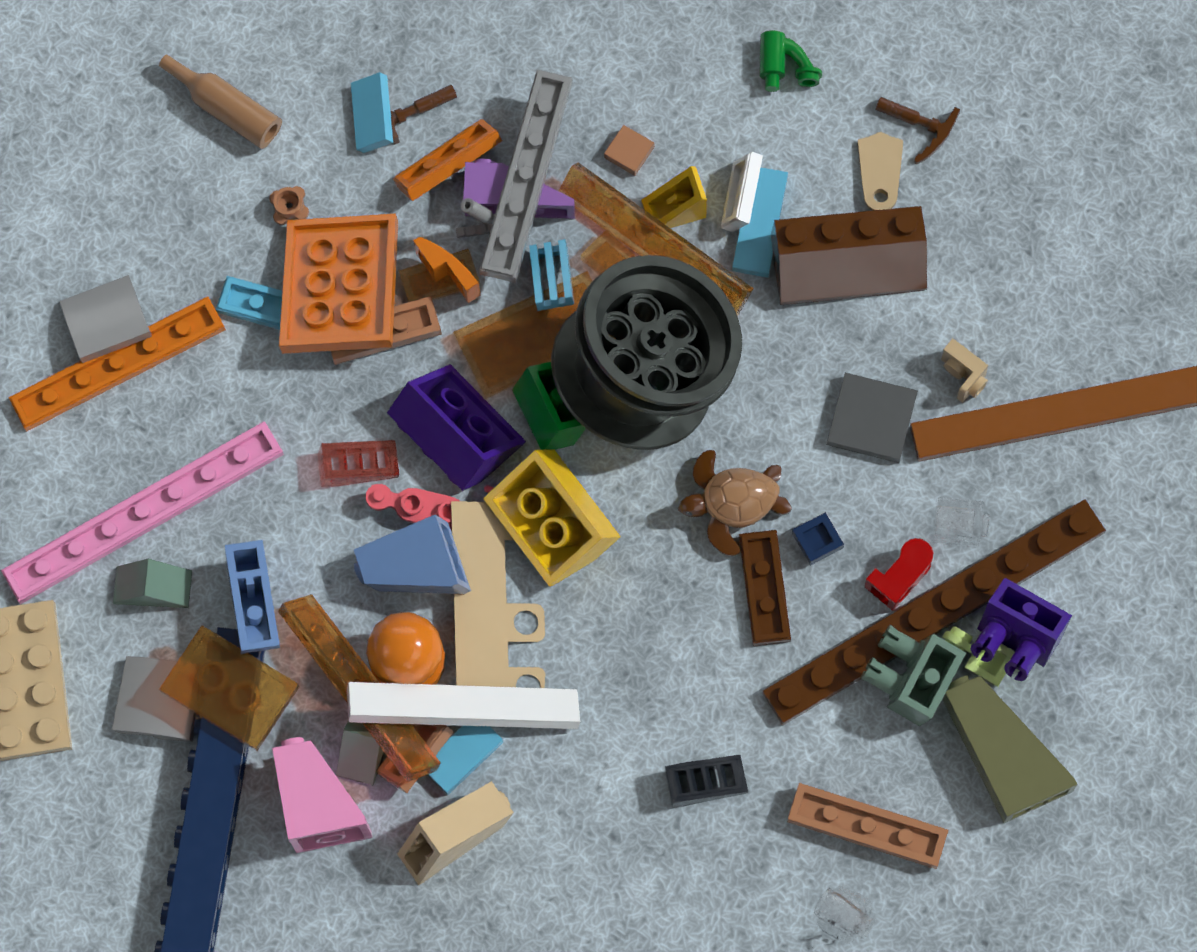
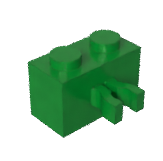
(544, 410)

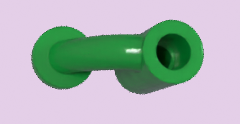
(773, 48)

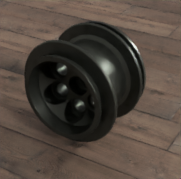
(669, 333)

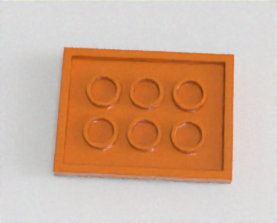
(339, 283)

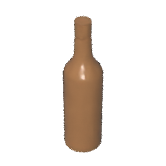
(227, 103)

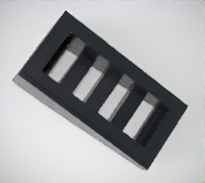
(681, 799)

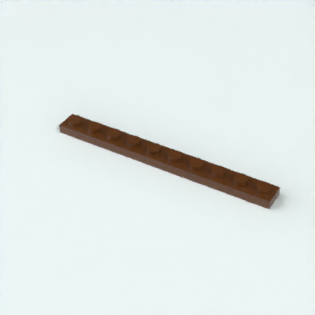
(935, 610)

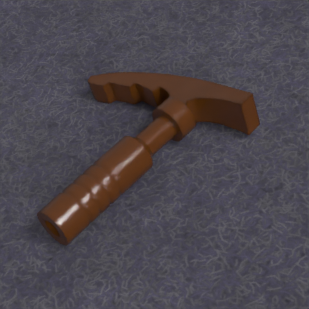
(421, 106)
(913, 117)

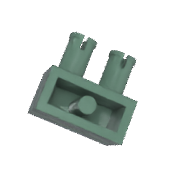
(924, 683)

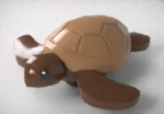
(733, 499)

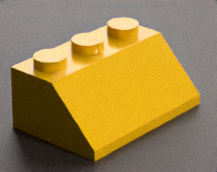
(551, 516)

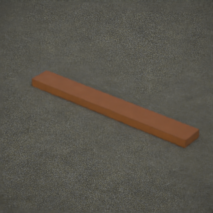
(1055, 414)

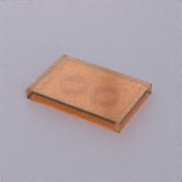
(229, 688)

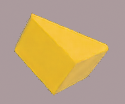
(678, 200)

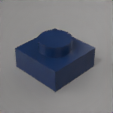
(817, 538)

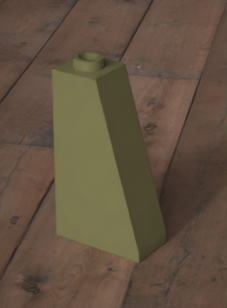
(1004, 750)

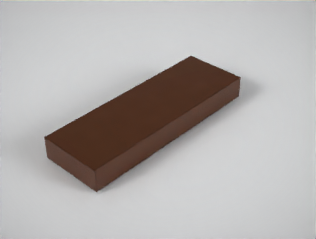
(764, 588)

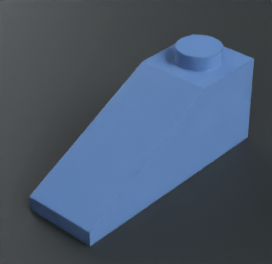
(251, 596)

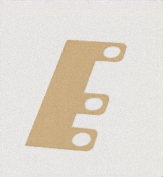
(483, 616)

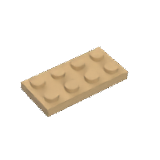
(32, 683)

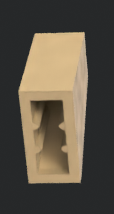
(454, 831)

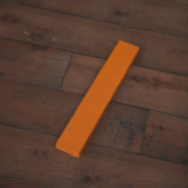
(89, 379)

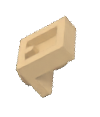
(965, 364)

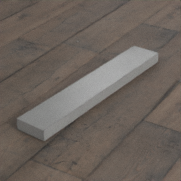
(526, 176)

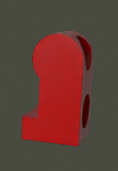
(903, 575)

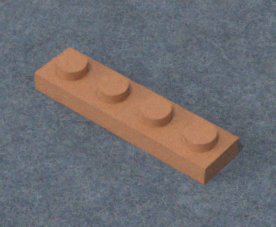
(867, 826)

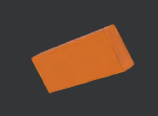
(447, 159)

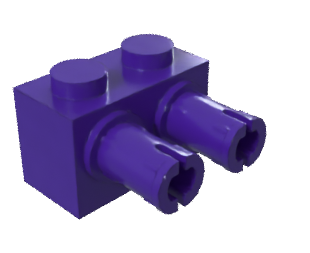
(1023, 624)

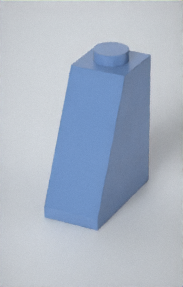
(413, 560)

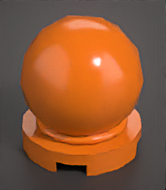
(405, 650)

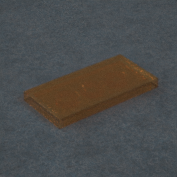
(515, 338)

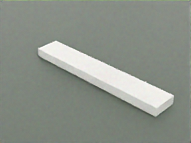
(463, 705)

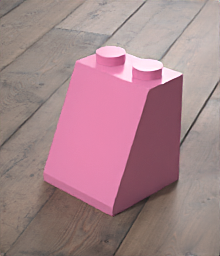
(314, 800)

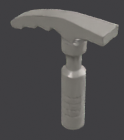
(478, 212)

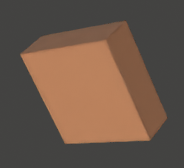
(629, 150)

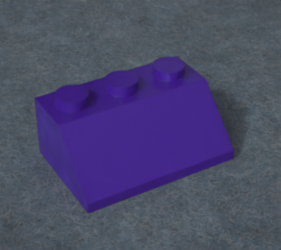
(455, 426)

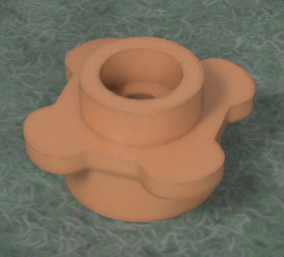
(288, 195)

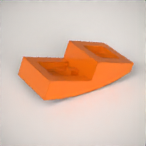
(442, 263)

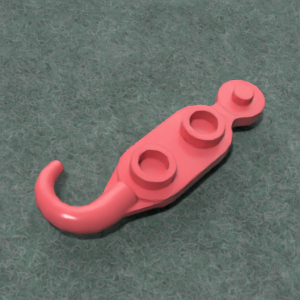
(412, 503)

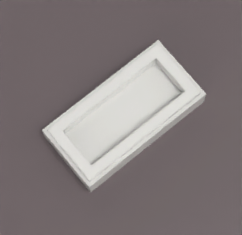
(741, 192)

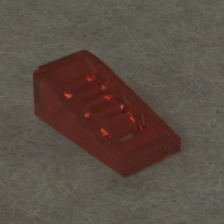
(343, 476)

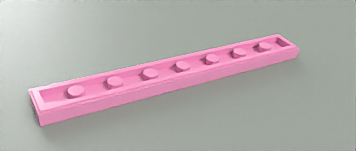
(142, 512)

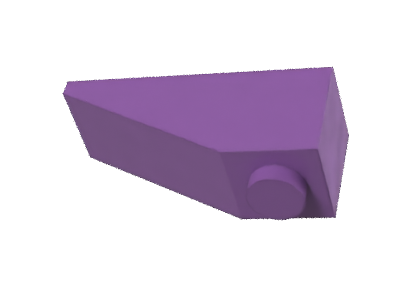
(485, 183)

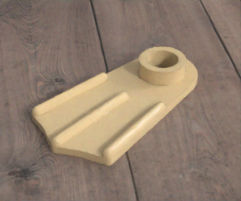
(880, 168)

